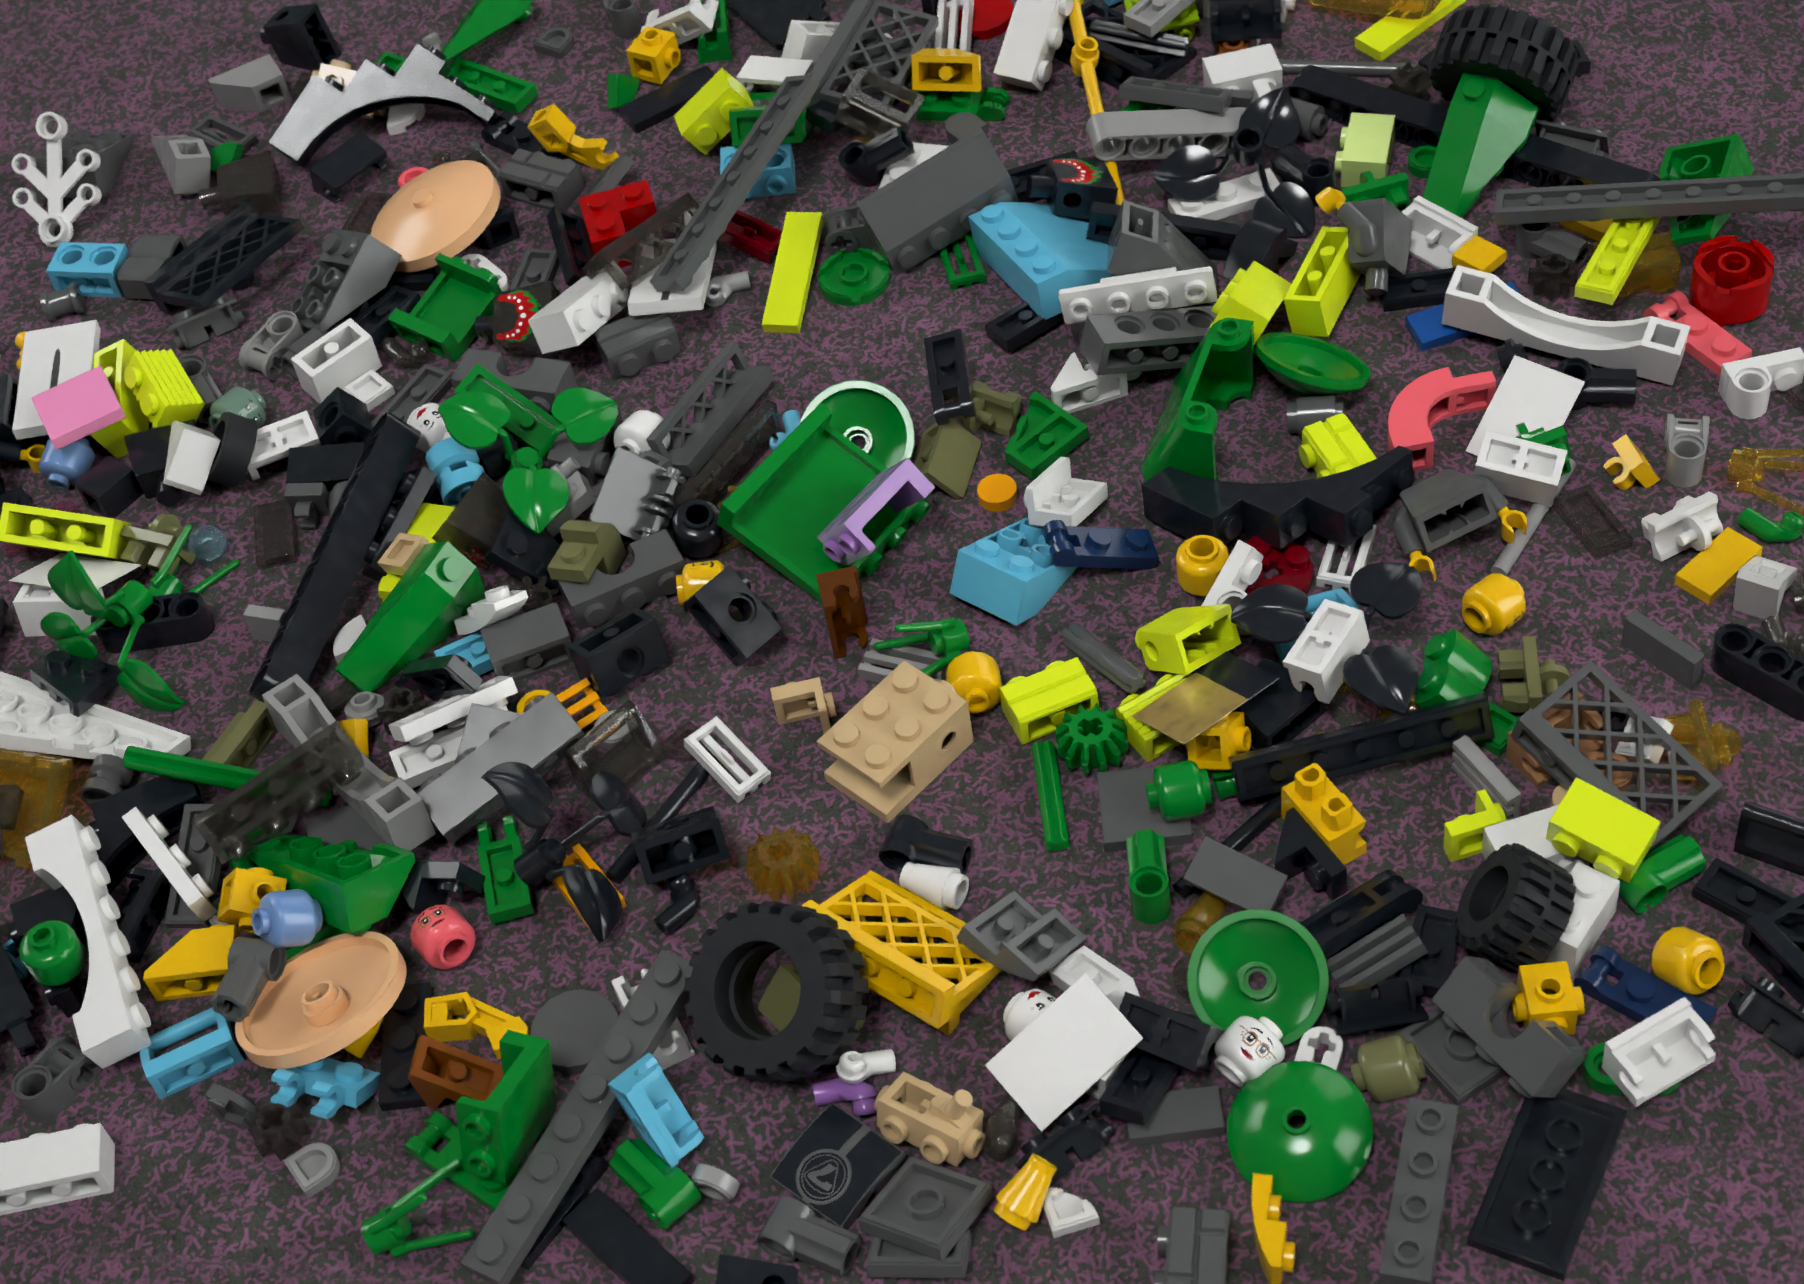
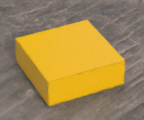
(1479, 255)

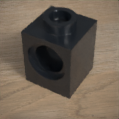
(342, 418)

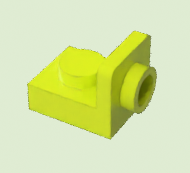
(1465, 833)

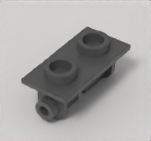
(1585, 139)
(191, 325)

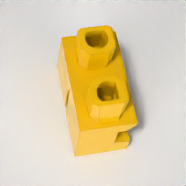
(1326, 812)

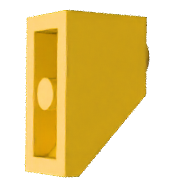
(946, 70)
(192, 965)

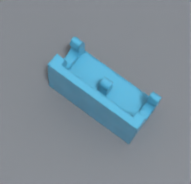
(656, 1110)

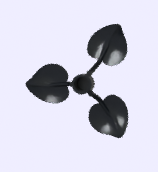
(1270, 121)
(1380, 676)
(529, 799)

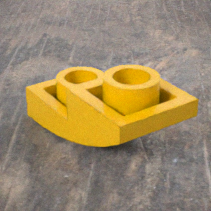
(1270, 1233)

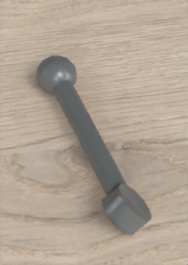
(475, 145)

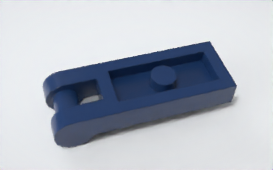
(1099, 546)
(1637, 992)

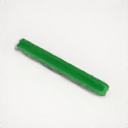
(193, 769)

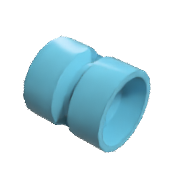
(455, 469)

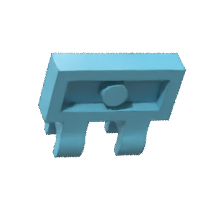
(331, 1080)

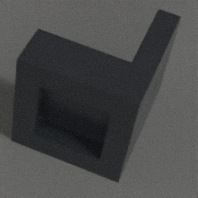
(109, 487)

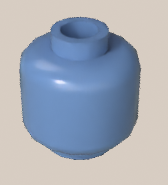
(66, 464)
(287, 918)

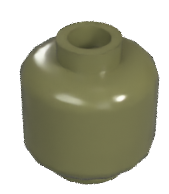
(1388, 1068)

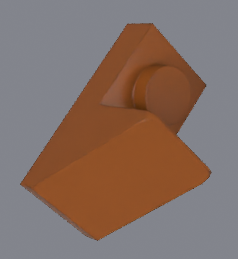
(449, 1072)

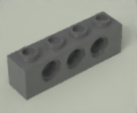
(1144, 339)
(1419, 1193)

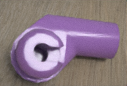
(837, 1091)

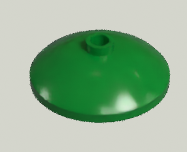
(1311, 364)
(870, 414)
(1263, 944)
(1305, 1161)

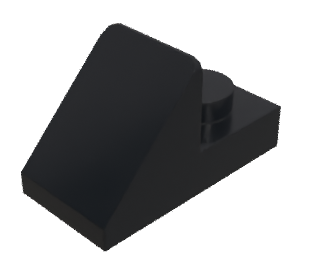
(1306, 852)
(434, 880)

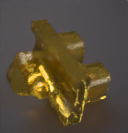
(1704, 745)

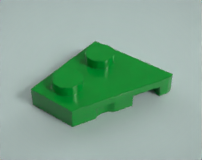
(1043, 437)

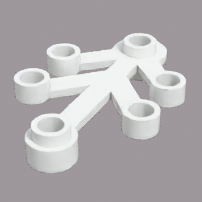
(55, 185)

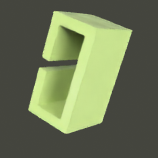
(1365, 146)

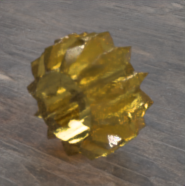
(782, 863)

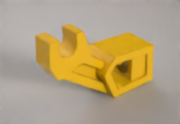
(558, 135)
(480, 1019)

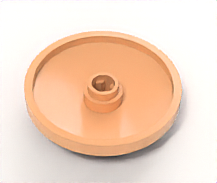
(438, 213)
(323, 1000)

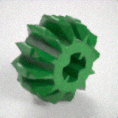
(1091, 739)

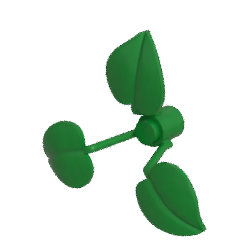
(530, 492)
(122, 608)

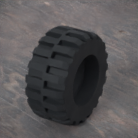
(1508, 48)
(724, 989)

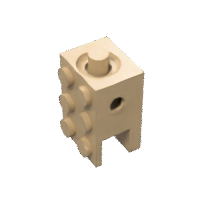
(897, 740)

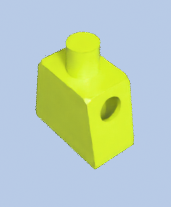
(1175, 642)

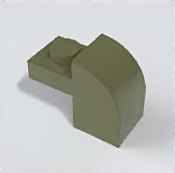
(585, 548)

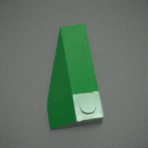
(482, 23)
(1477, 138)
(1701, 160)
(413, 616)
(348, 882)

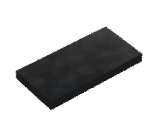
(1547, 1181)

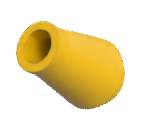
(1025, 1193)

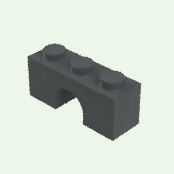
(539, 383)
(647, 579)
(1477, 1004)

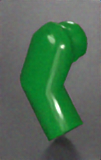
(1772, 531)

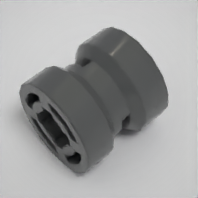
(106, 779)

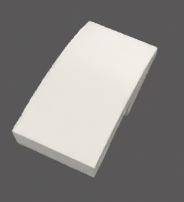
(497, 606)

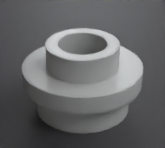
(365, 706)

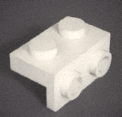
(1062, 498)

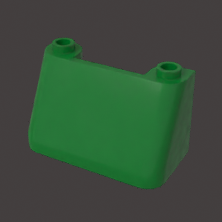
(1209, 381)

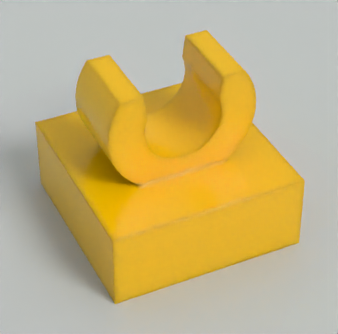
(1632, 463)

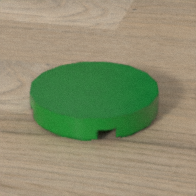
(856, 285)

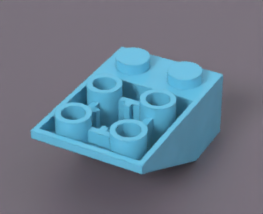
(1008, 573)

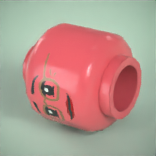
(442, 937)

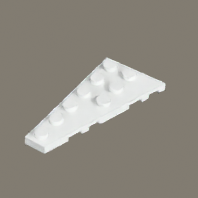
(41, 725)

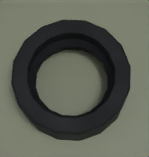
(235, 448)

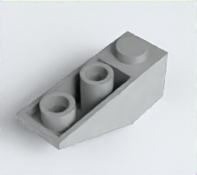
(184, 162)

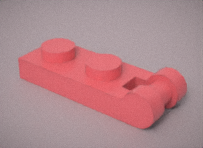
(1706, 339)

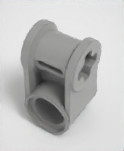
(270, 341)
(1685, 449)

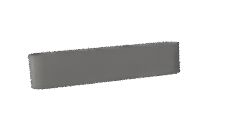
(1160, 132)

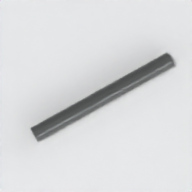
(1374, 69)

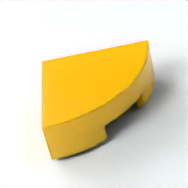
(358, 732)

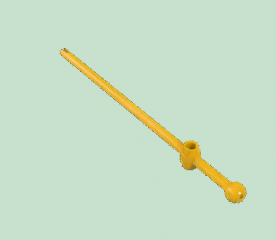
(1084, 61)

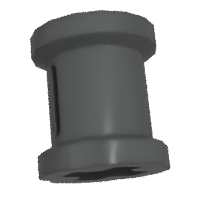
(62, 302)

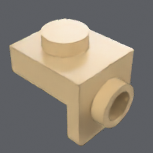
(803, 701)

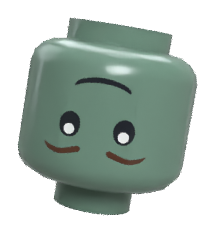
(240, 402)

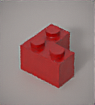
(615, 213)

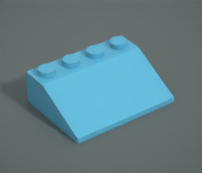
(1038, 252)

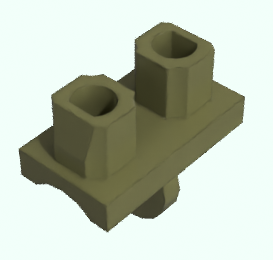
(993, 409)
(153, 545)
(1535, 680)

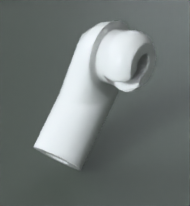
(857, 1066)

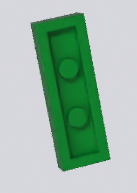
(502, 89)
(527, 421)

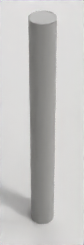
(1534, 517)

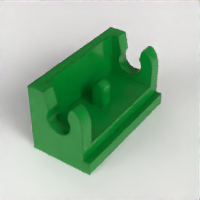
(716, 44)

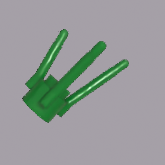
(166, 583)
(944, 637)
(391, 1225)

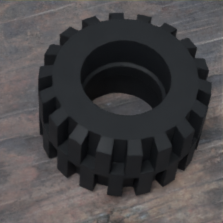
(1515, 907)

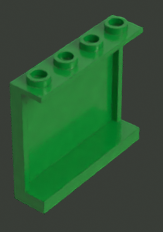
(800, 493)

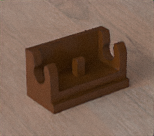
(843, 607)

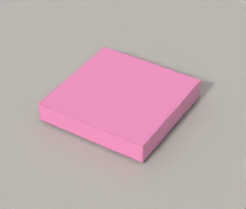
(78, 407)

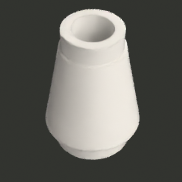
(936, 884)

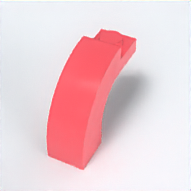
(1430, 401)

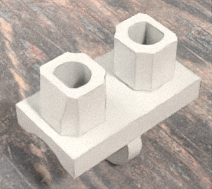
(1685, 526)

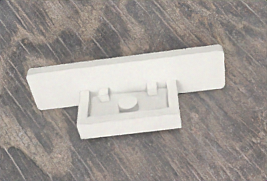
(1139, 292)

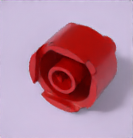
(1731, 280)

